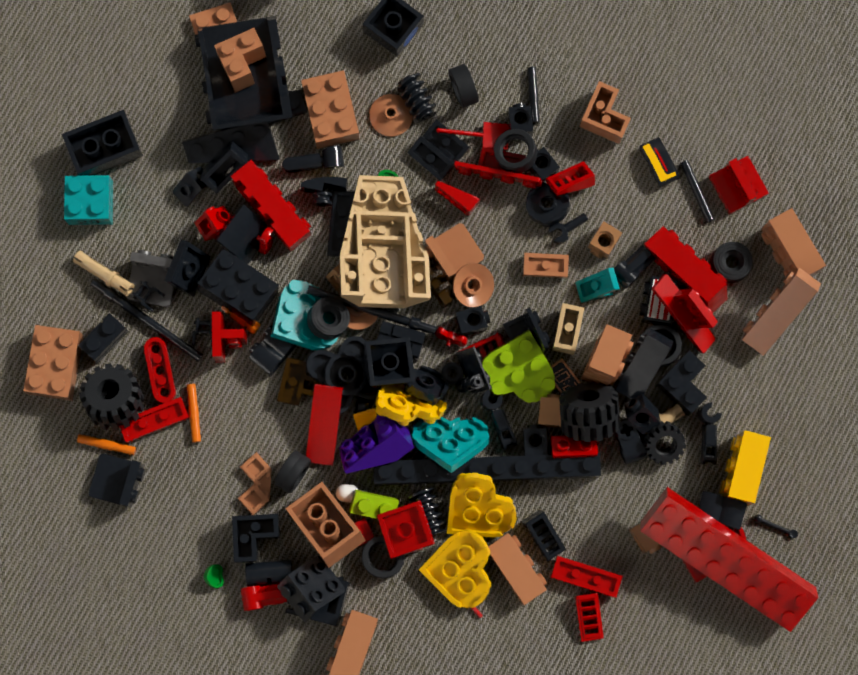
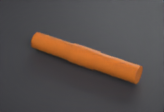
(193, 413)
(106, 444)

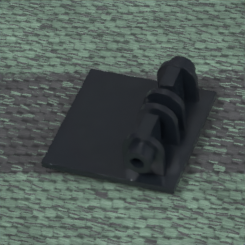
(476, 377)

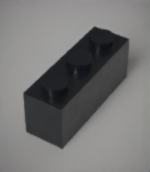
(643, 364)

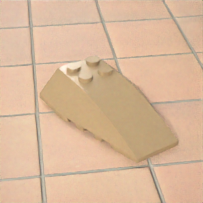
(382, 248)

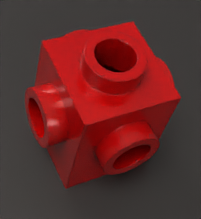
(212, 222)

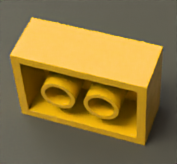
(745, 467)

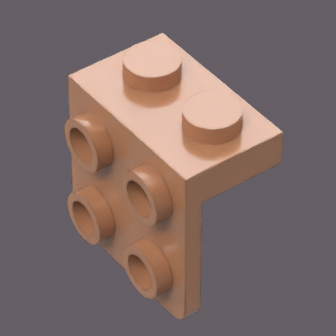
(453, 250)

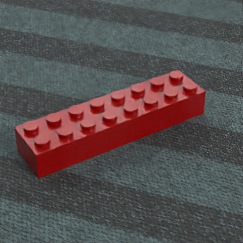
(728, 559)

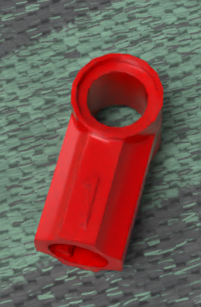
(258, 597)

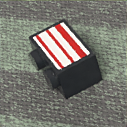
(653, 309)

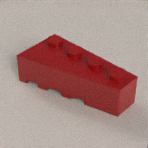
(270, 205)
(687, 267)

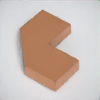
(258, 494)

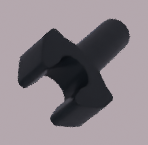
(565, 228)

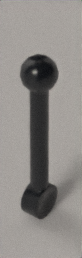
(791, 533)

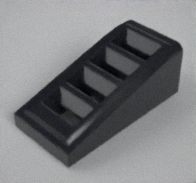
(527, 522)

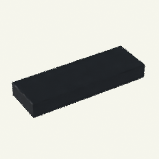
(340, 213)

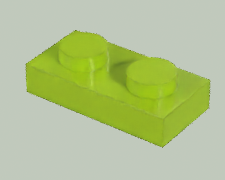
(371, 504)

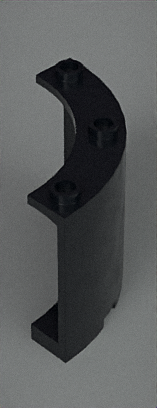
(258, 103)

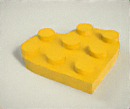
(403, 408)
(478, 507)
(458, 569)

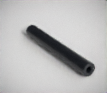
(697, 191)

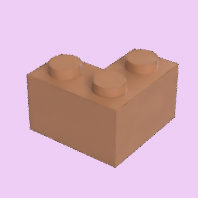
(237, 54)
(600, 117)

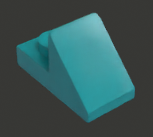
(597, 285)

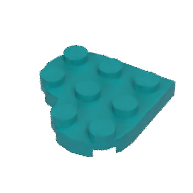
(291, 317)
(451, 441)

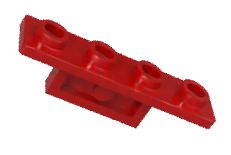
(489, 168)
(687, 311)

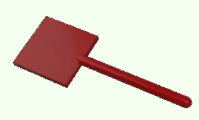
(490, 133)

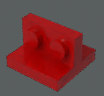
(738, 184)
(220, 337)
(405, 529)

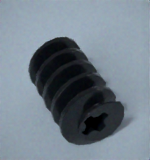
(415, 98)
(428, 506)

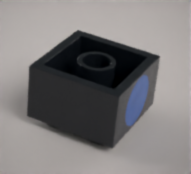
(393, 24)

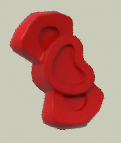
(265, 240)
(451, 337)

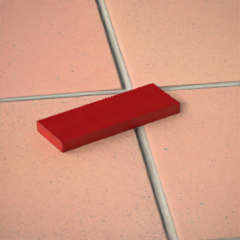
(324, 424)

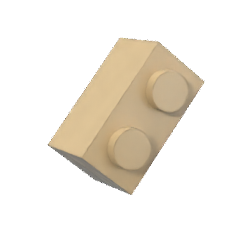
(568, 329)

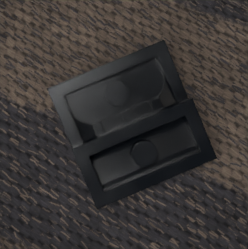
(438, 150)
(241, 234)

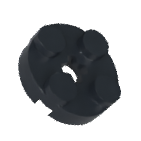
(551, 215)
(427, 385)

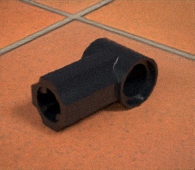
(629, 270)

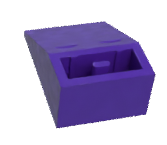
(375, 445)

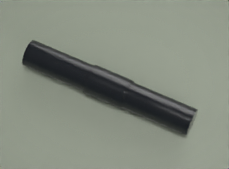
(533, 94)

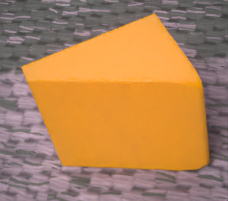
(364, 418)

